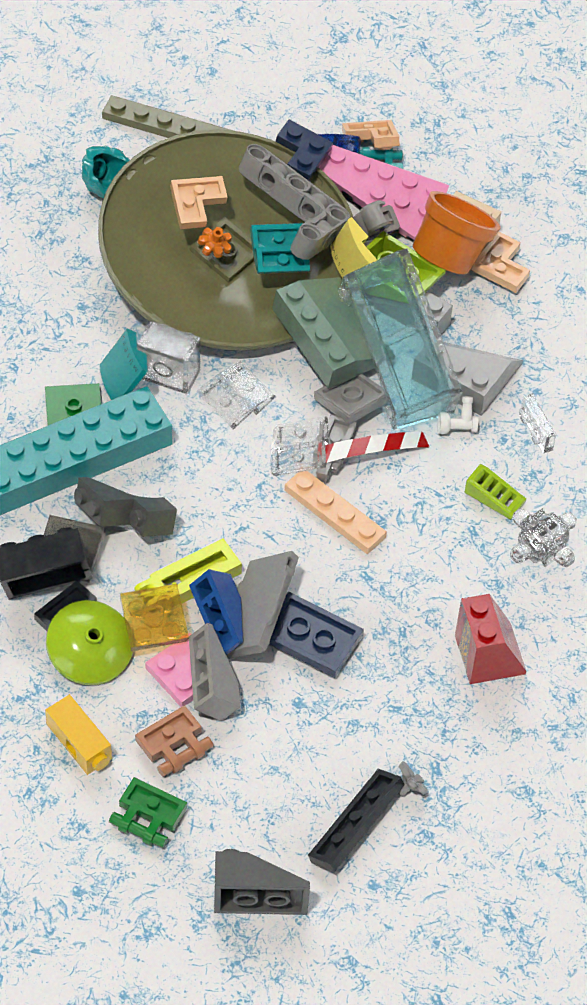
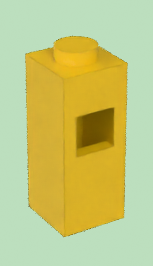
(78, 735)

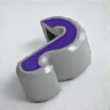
(376, 219)

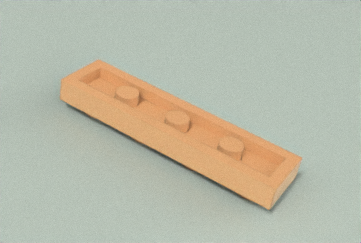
(335, 511)

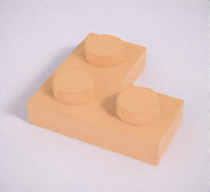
(382, 133)
(192, 194)
(497, 266)

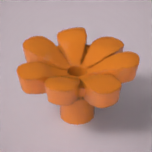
(215, 242)

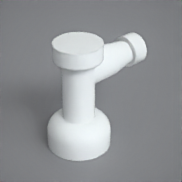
(466, 421)

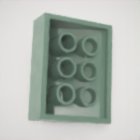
(323, 329)

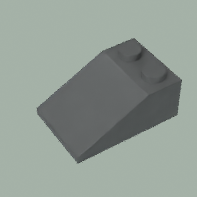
(256, 887)

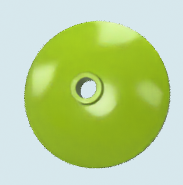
(77, 654)

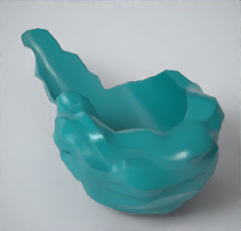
(100, 167)

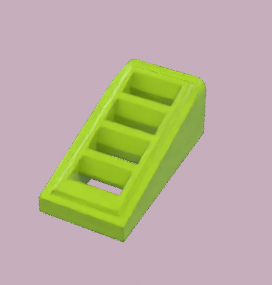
(490, 479)

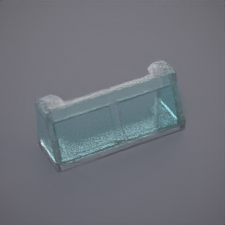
(402, 340)

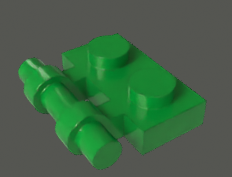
(152, 804)

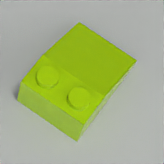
(427, 272)

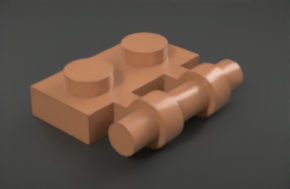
(167, 734)

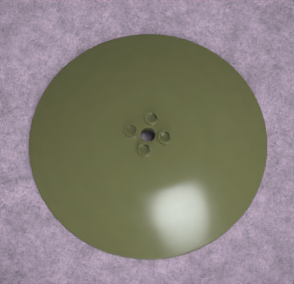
(163, 266)

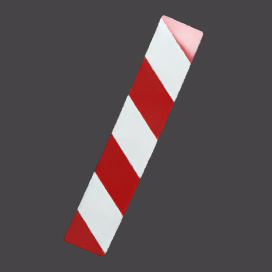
(375, 444)

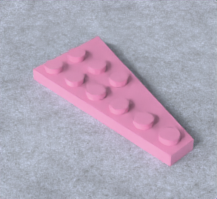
(374, 180)

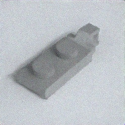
(338, 431)

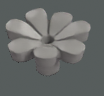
(411, 781)

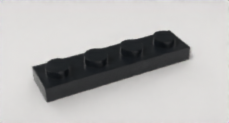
(356, 820)

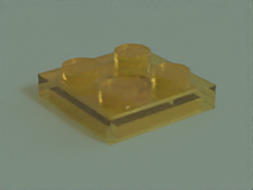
(154, 617)

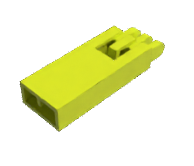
(215, 556)

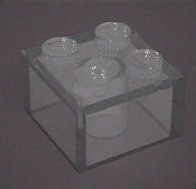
(171, 357)

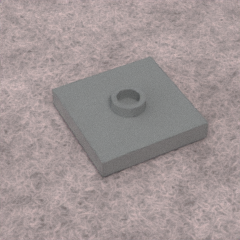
(352, 398)

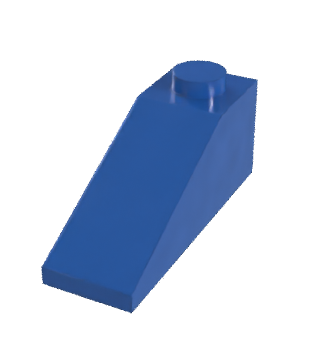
(220, 606)

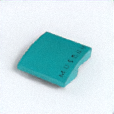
(273, 249)
(123, 366)

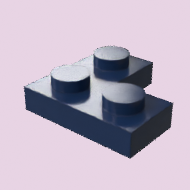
(309, 148)

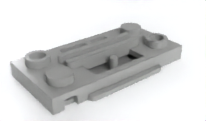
(262, 599)

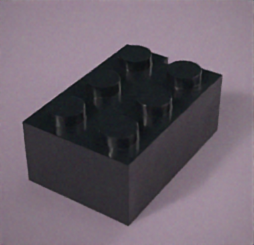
(43, 563)

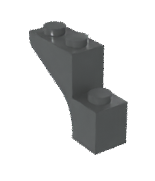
(115, 507)

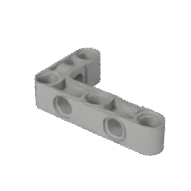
(320, 212)

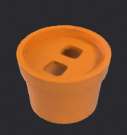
(453, 232)

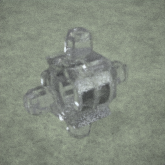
(543, 537)

